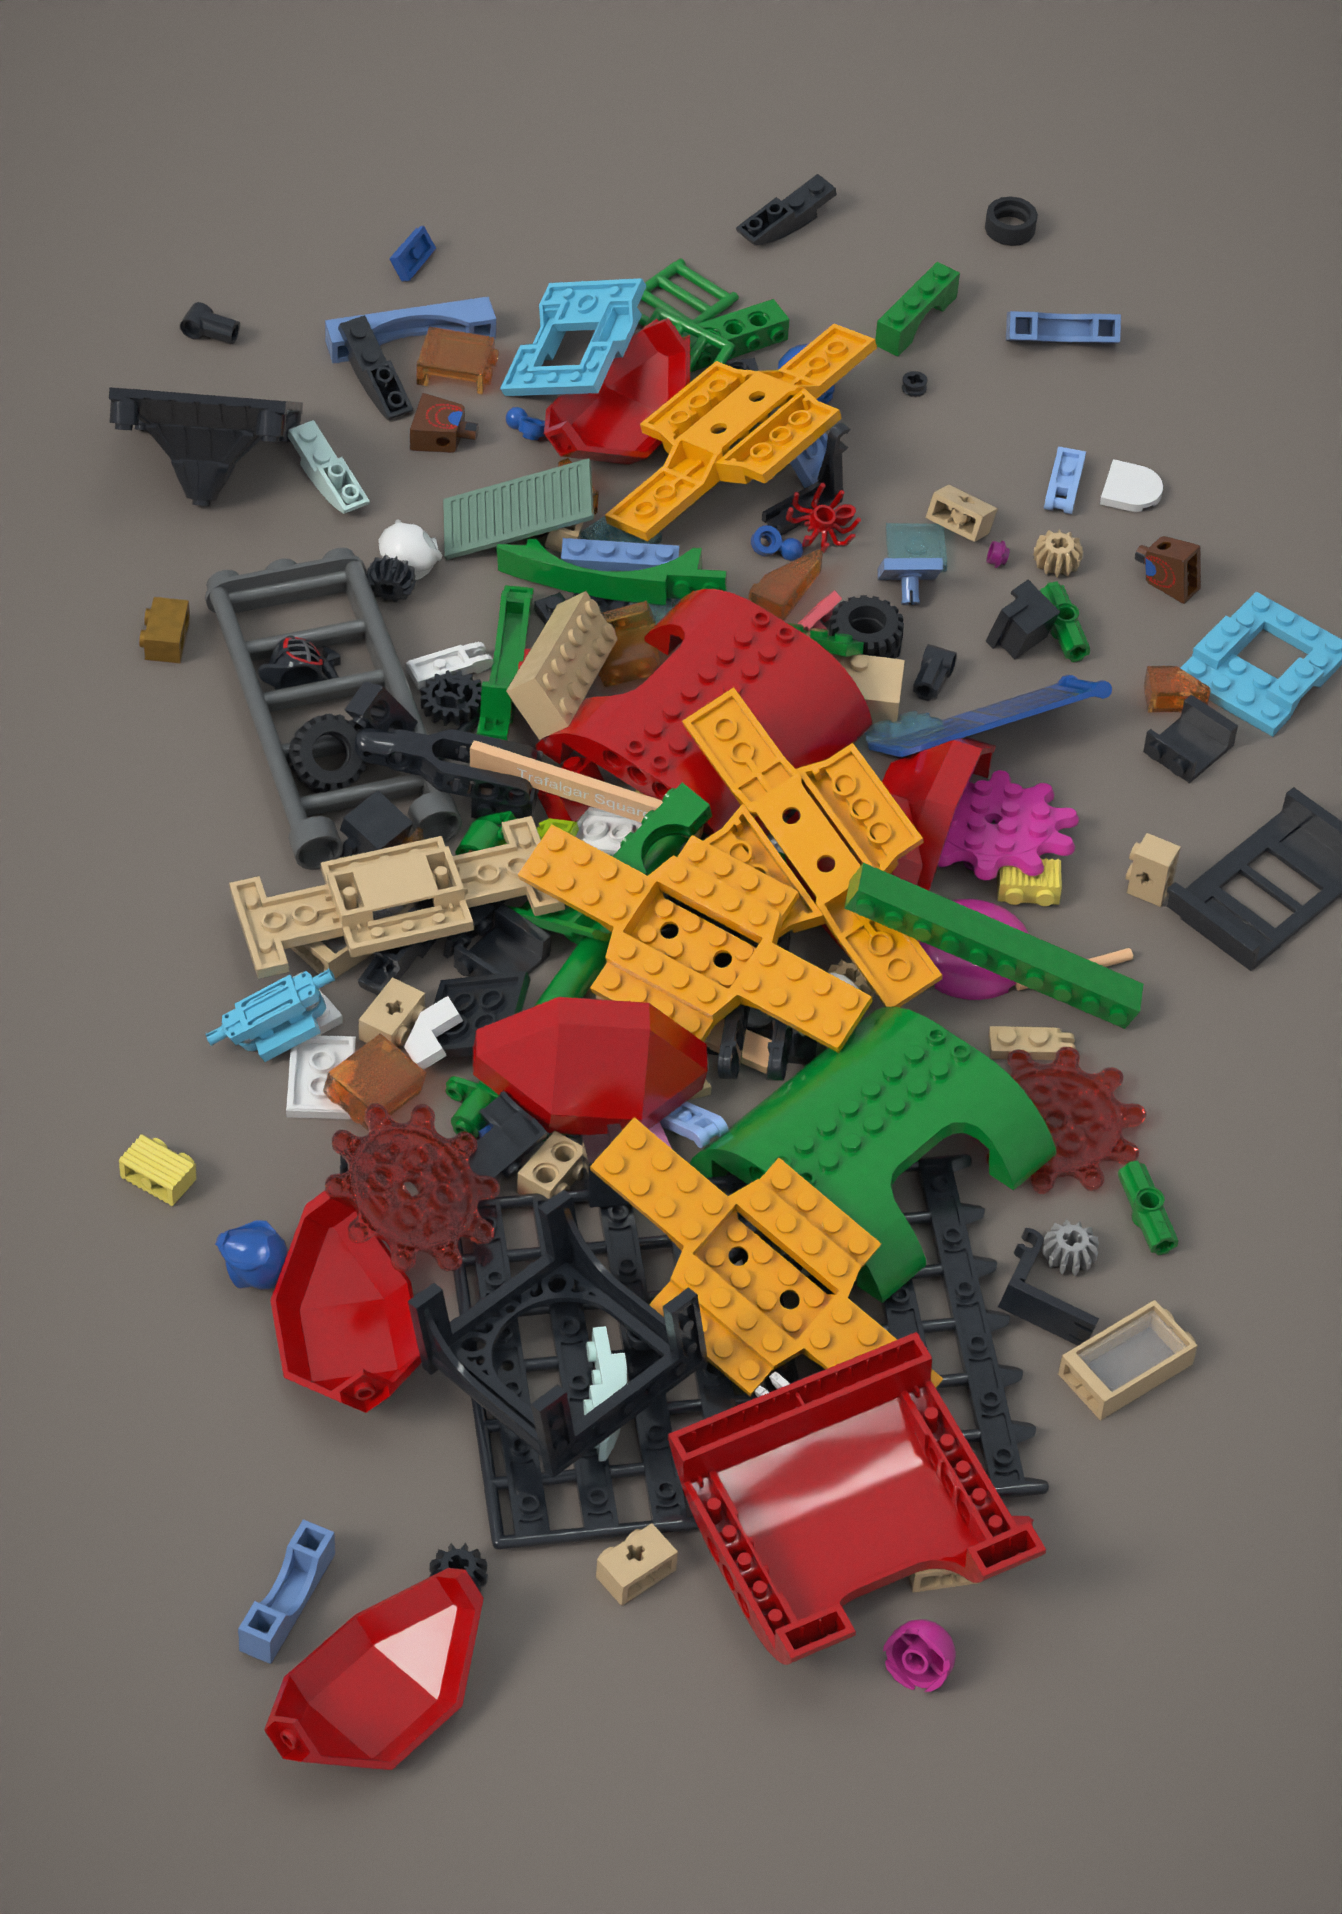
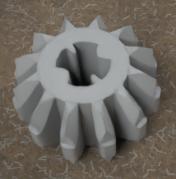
(1070, 1247)

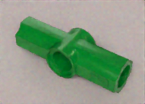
(1067, 626)
(1148, 1208)

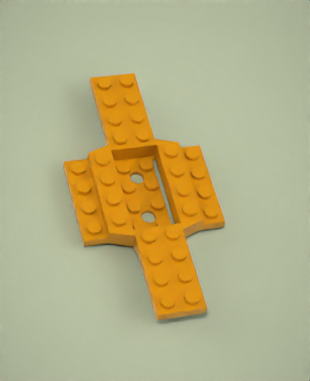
(724, 400)
(855, 807)
(680, 971)
(741, 1305)

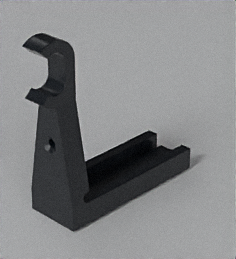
(830, 474)
(1040, 1307)

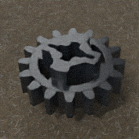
(451, 698)

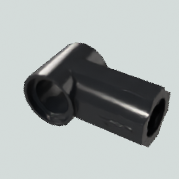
(202, 321)
(935, 667)

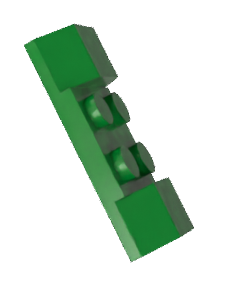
(566, 922)

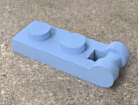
(1065, 479)
(695, 1124)

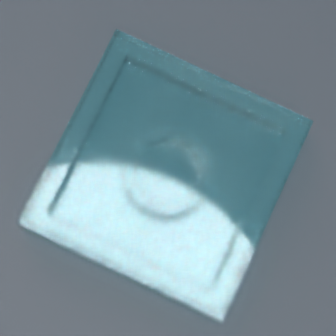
(916, 541)

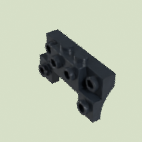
(509, 1140)

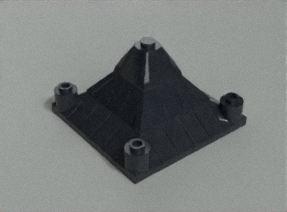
(203, 431)

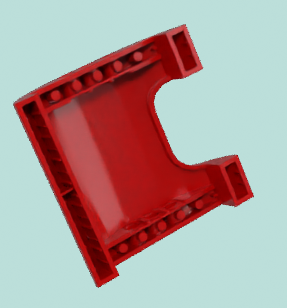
(728, 642)
(842, 1494)

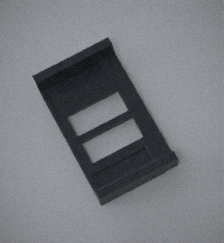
(1300, 837)

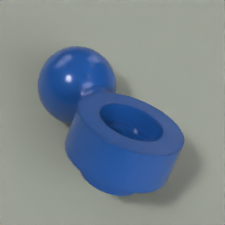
(530, 427)
(790, 548)

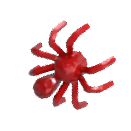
(824, 518)

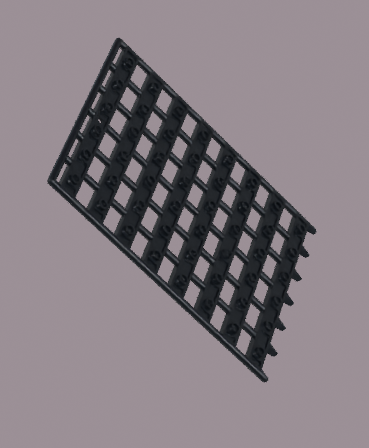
(593, 1478)

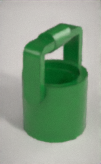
(485, 833)

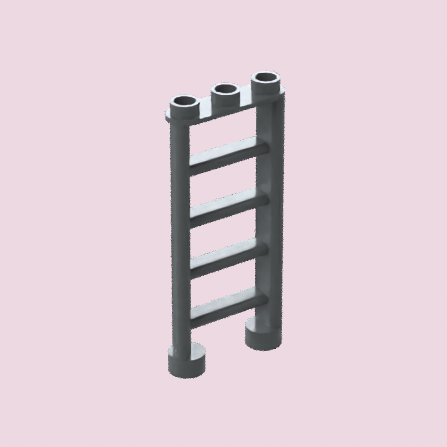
(284, 582)

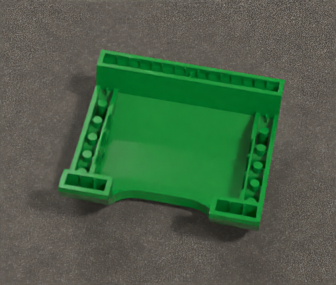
(873, 1112)

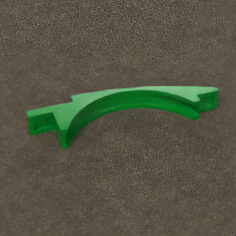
(652, 584)
(511, 639)

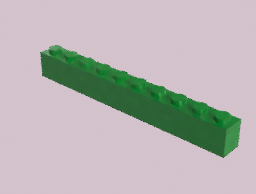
(994, 945)

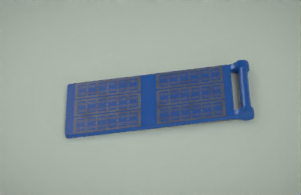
(1064, 692)

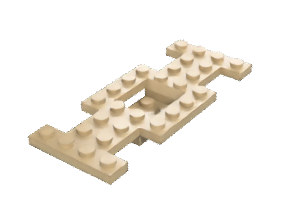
(382, 881)

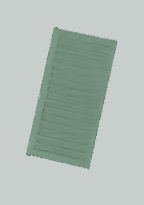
(518, 509)

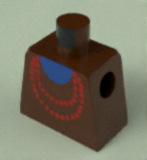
(440, 425)
(1172, 567)

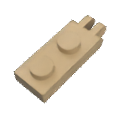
(1039, 1042)

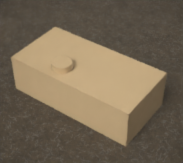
(878, 681)

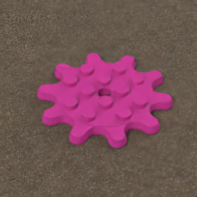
(1022, 829)

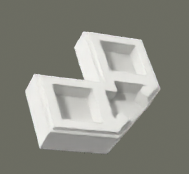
(431, 1023)

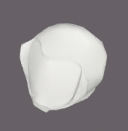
(410, 544)

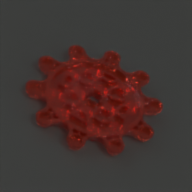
(1089, 1116)
(438, 1169)

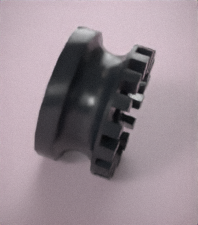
(920, 383)

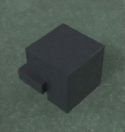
(1023, 621)
(374, 826)
(598, 1192)

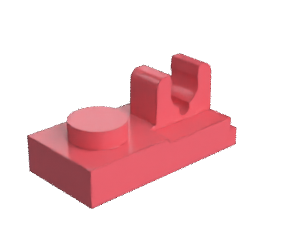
(821, 611)

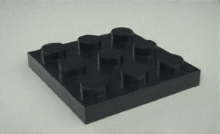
(480, 1003)

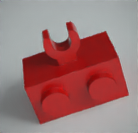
(565, 809)

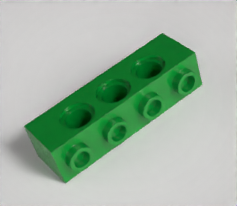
(746, 329)

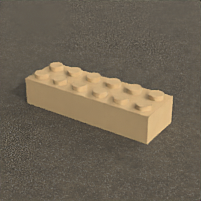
(562, 665)

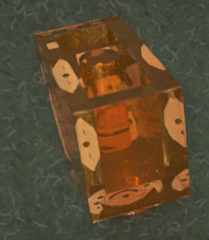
(1168, 688)

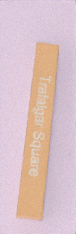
(565, 783)

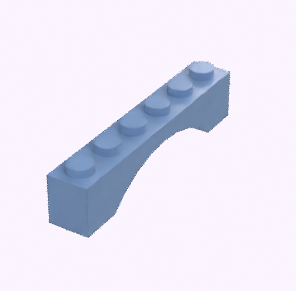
(466, 316)

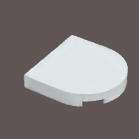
(1131, 487)

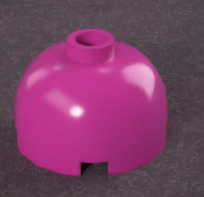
(920, 1654)

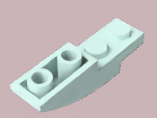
(325, 470)
(606, 1379)

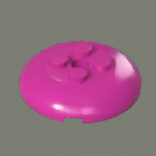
(963, 978)

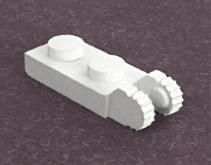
(466, 658)

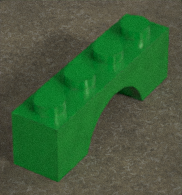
(899, 324)
(679, 814)

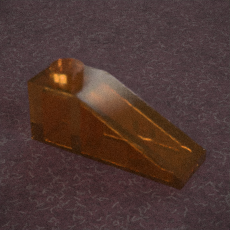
(786, 585)

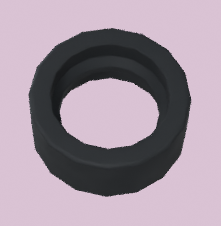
(1011, 234)

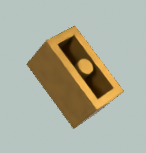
(165, 630)

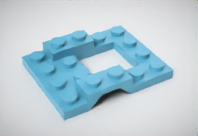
(575, 306)
(1249, 690)

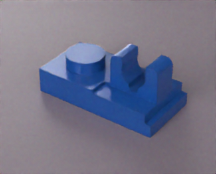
(412, 253)

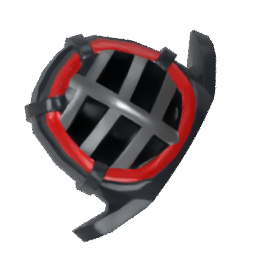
(293, 664)

